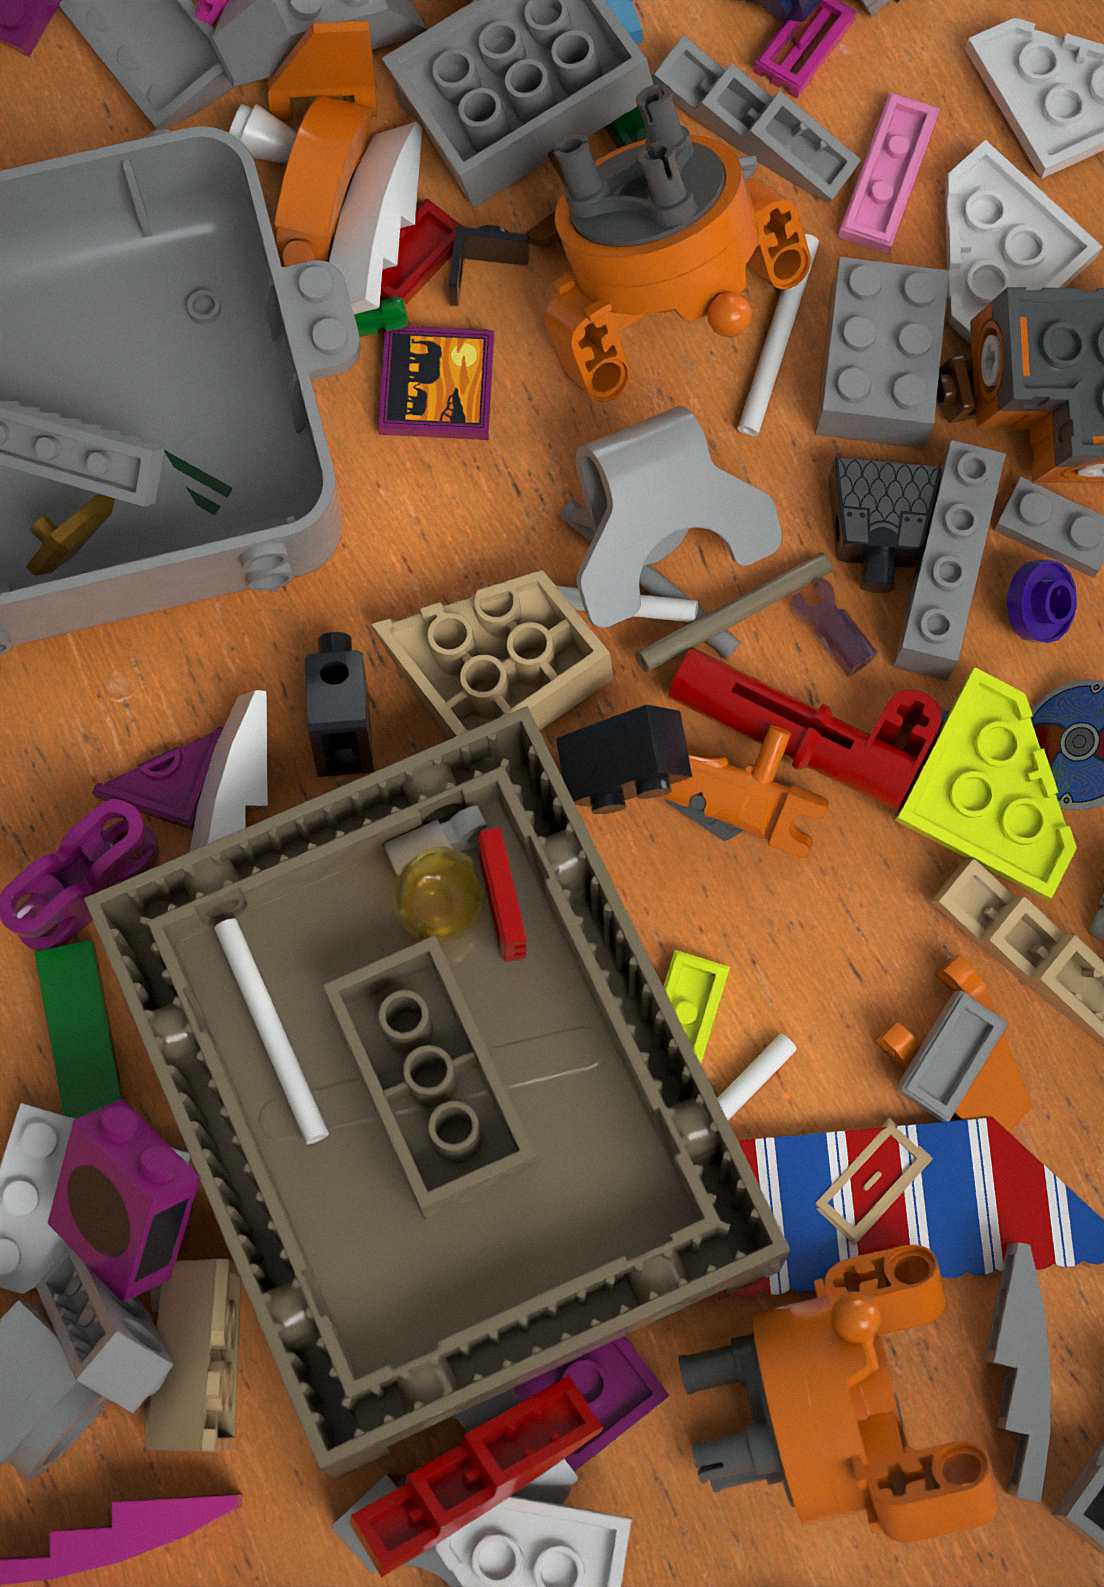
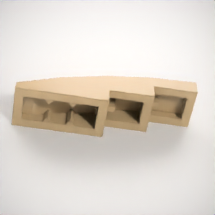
(1027, 944)

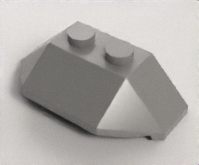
(260, 34)

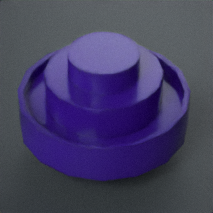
(1041, 601)

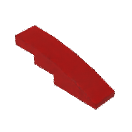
(475, 1475)

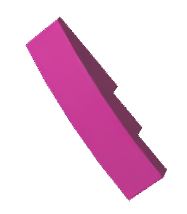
(134, 1530)

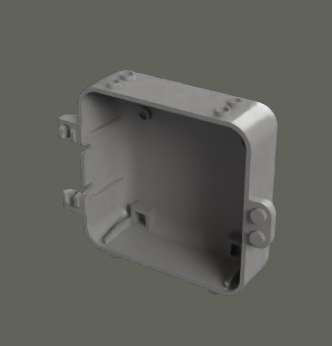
(161, 310)

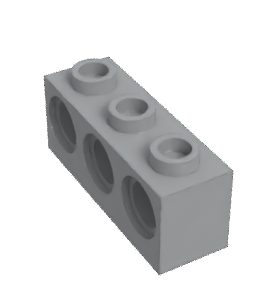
(104, 1340)

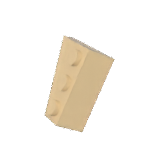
(498, 654)
(201, 1334)

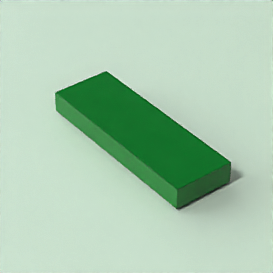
(78, 1028)

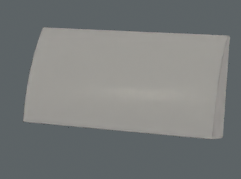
(155, 53)

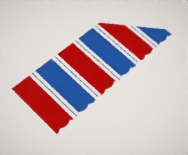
(962, 1205)

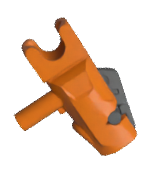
(748, 799)

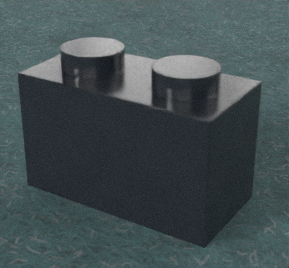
(624, 758)

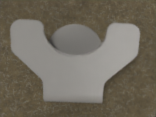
(643, 497)

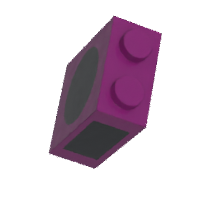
(122, 1199)

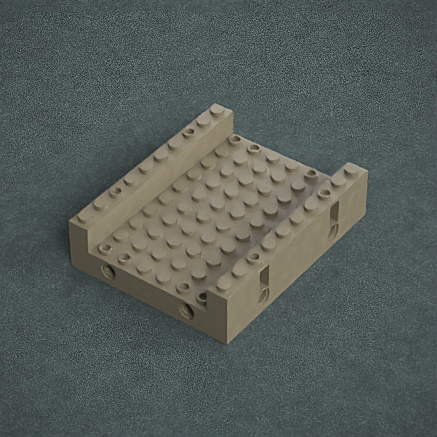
(506, 1140)

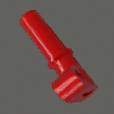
(817, 738)

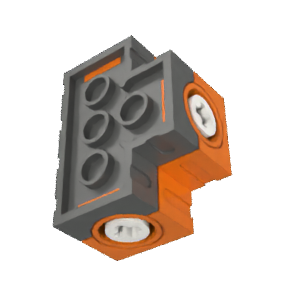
(1044, 372)

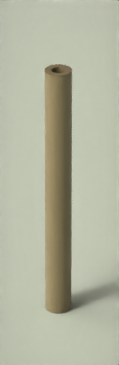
(733, 612)

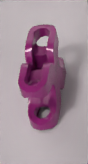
(79, 868)

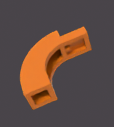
(317, 177)

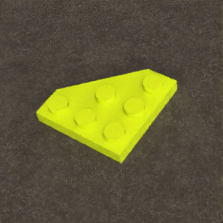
(992, 789)

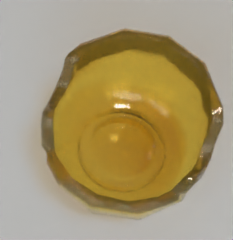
(438, 895)

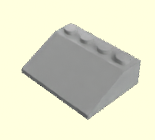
(515, 80)

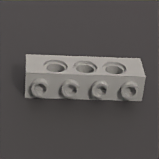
(949, 561)

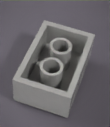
(882, 352)

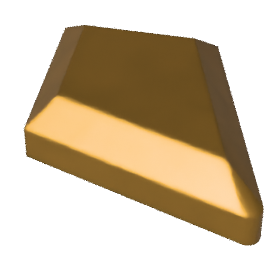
(66, 540)

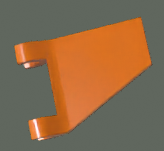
(326, 62)
(998, 1085)

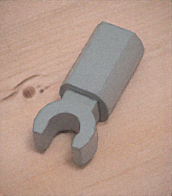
(458, 833)

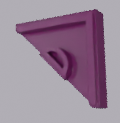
(166, 784)

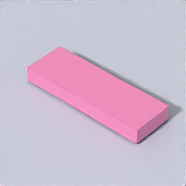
(889, 173)

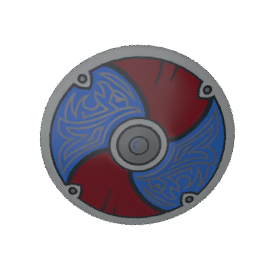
(1072, 735)

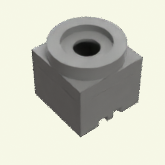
(39, 1398)

